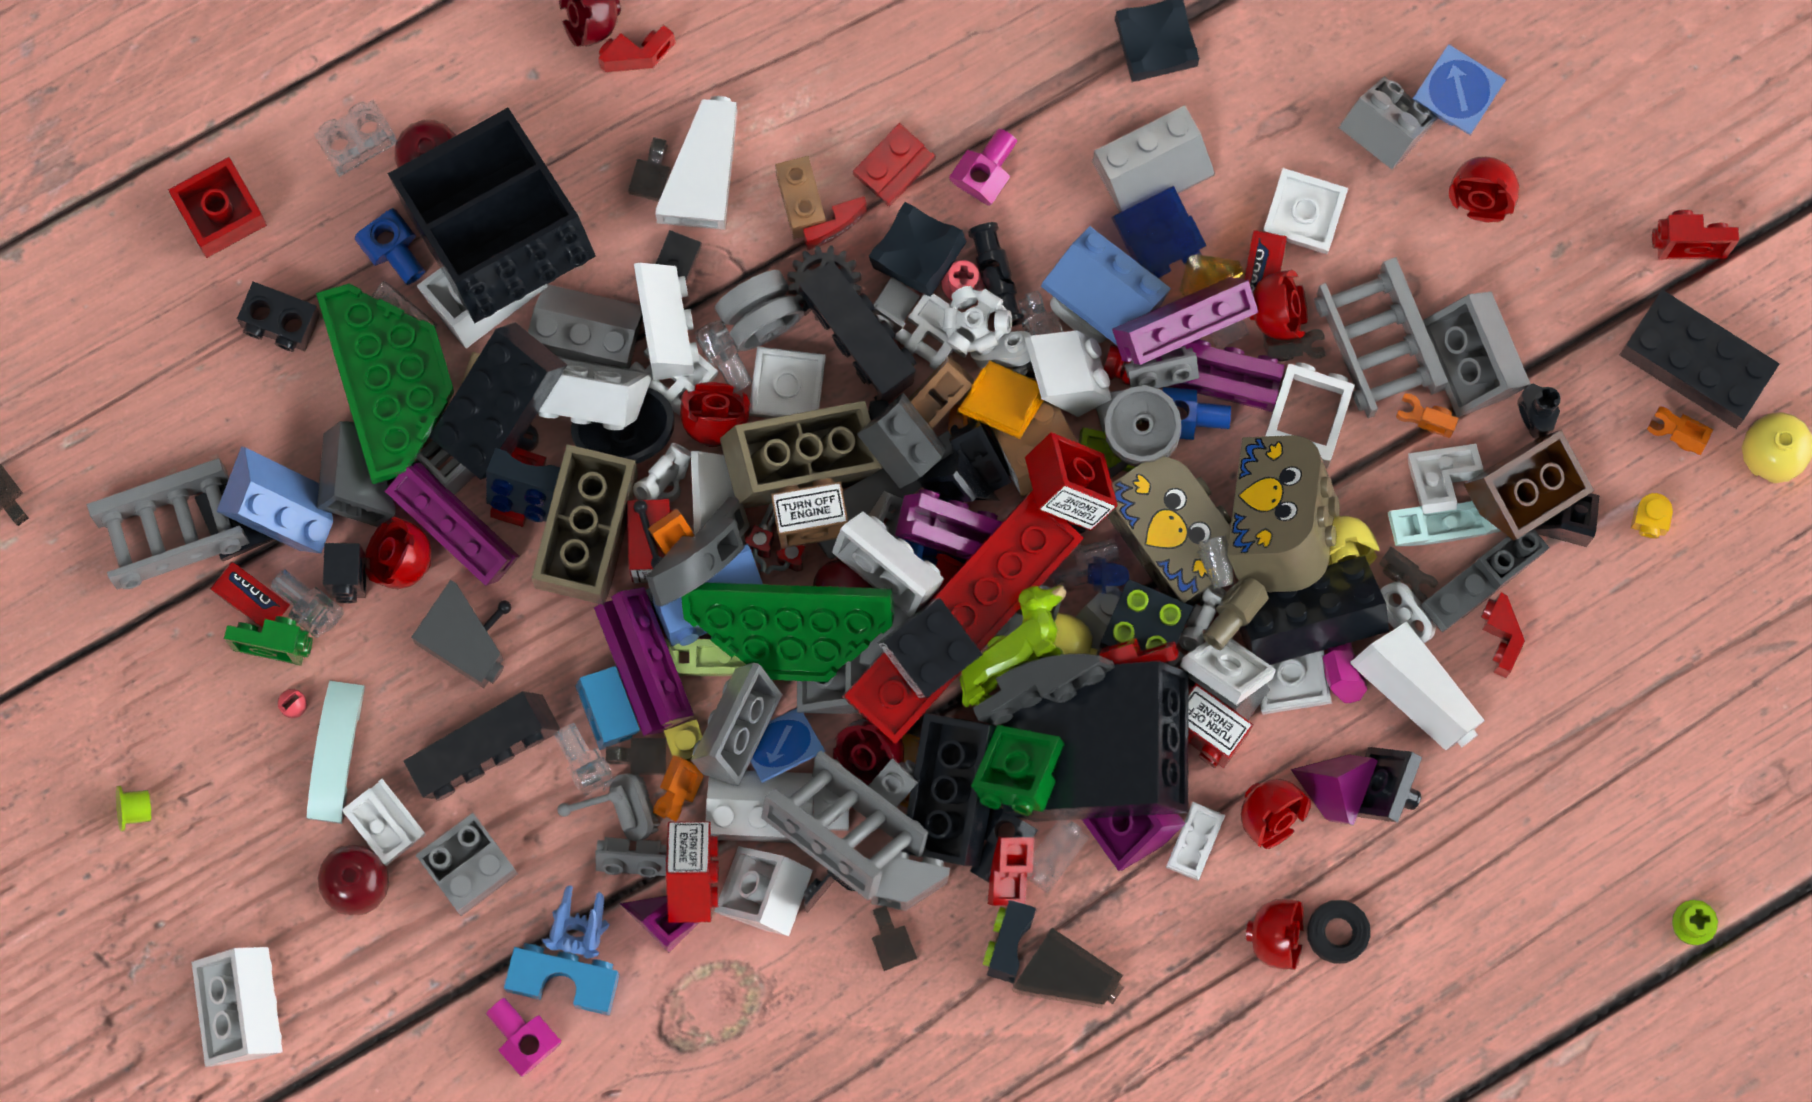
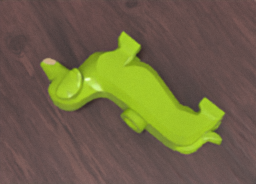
(1025, 644)

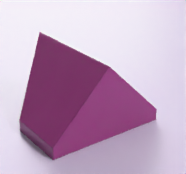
(1337, 785)
(653, 917)

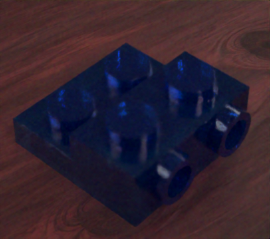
(1159, 232)

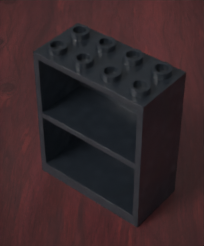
(492, 215)
(1120, 745)

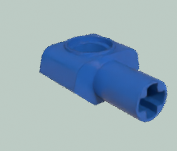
(394, 252)
(1198, 413)

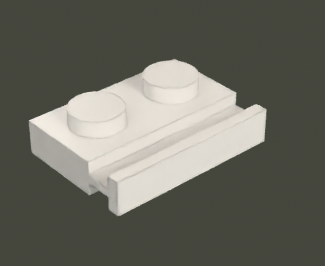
(383, 822)

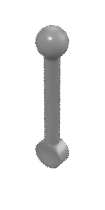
(615, 795)

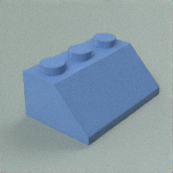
(1104, 284)
(275, 502)
(677, 630)

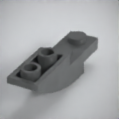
(700, 557)
(1483, 579)
(1050, 677)

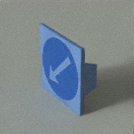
(1459, 90)
(785, 745)

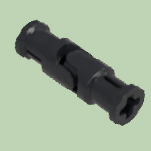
(997, 278)

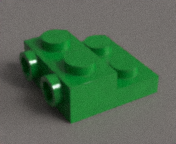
(278, 640)
(1018, 770)

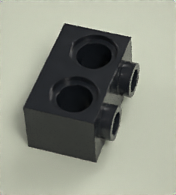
(282, 310)
(344, 571)

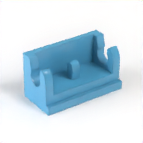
(607, 707)

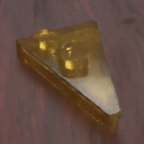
(1207, 270)

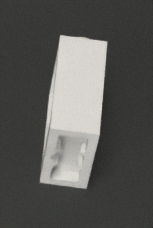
(1333, 382)

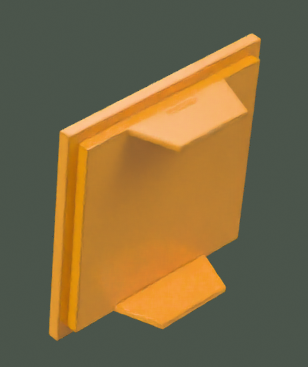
(1003, 399)

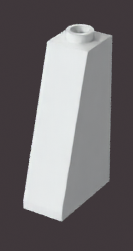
(702, 173)
(1419, 686)

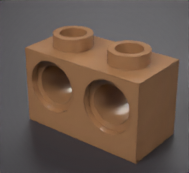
(799, 195)
(941, 391)

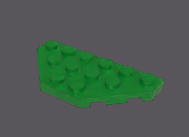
(389, 375)
(790, 628)

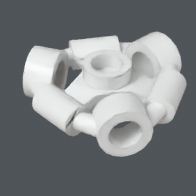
(975, 320)
(664, 474)
(1201, 618)

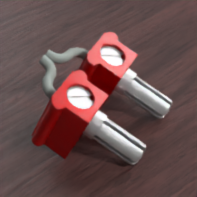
(761, 540)

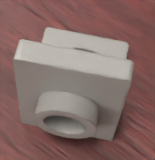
(894, 304)

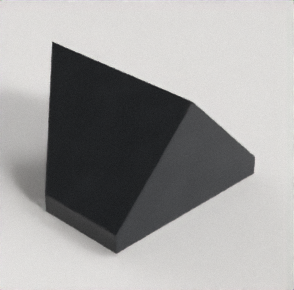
(957, 480)
(1574, 524)

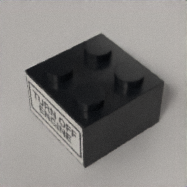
(930, 648)

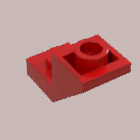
(625, 55)
(1503, 624)

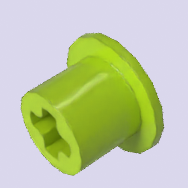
(132, 807)
(1694, 922)

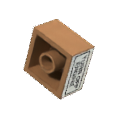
(1013, 450)
(809, 513)

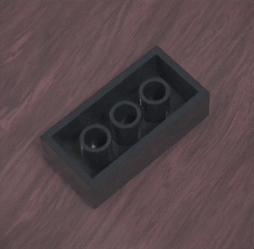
(1699, 359)
(498, 398)
(1330, 613)
(944, 798)

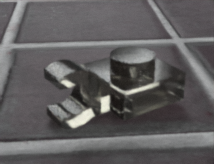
(651, 176)
(1287, 349)
(8, 493)
(1400, 568)
(645, 756)
(893, 944)

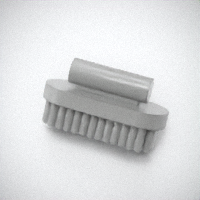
(635, 807)

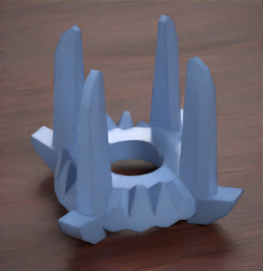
(563, 922)

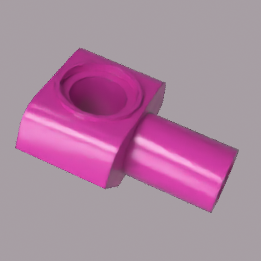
(989, 162)
(1341, 676)
(516, 1030)

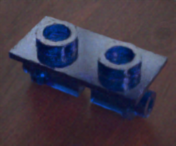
(1105, 574)

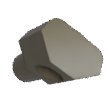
(1235, 610)

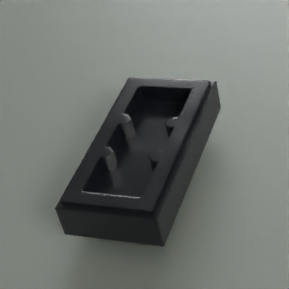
(679, 252)

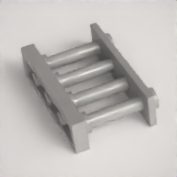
(1402, 312)
(143, 502)
(826, 847)

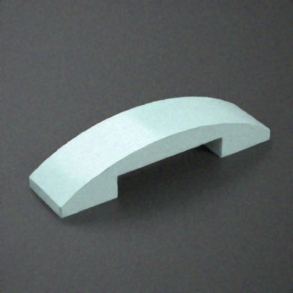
(1414, 528)
(334, 751)

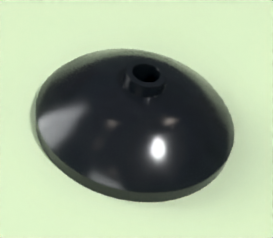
(637, 440)

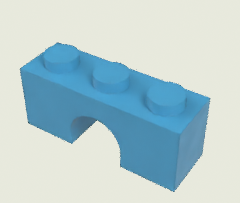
(532, 969)

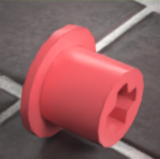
(960, 275)

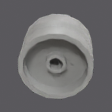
(759, 310)
(1133, 407)

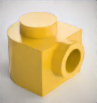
(1652, 516)

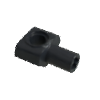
(1539, 409)
(995, 820)

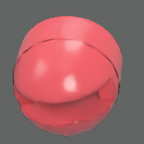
(297, 708)

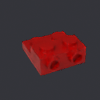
(1685, 237)

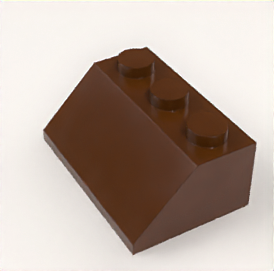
(1530, 485)

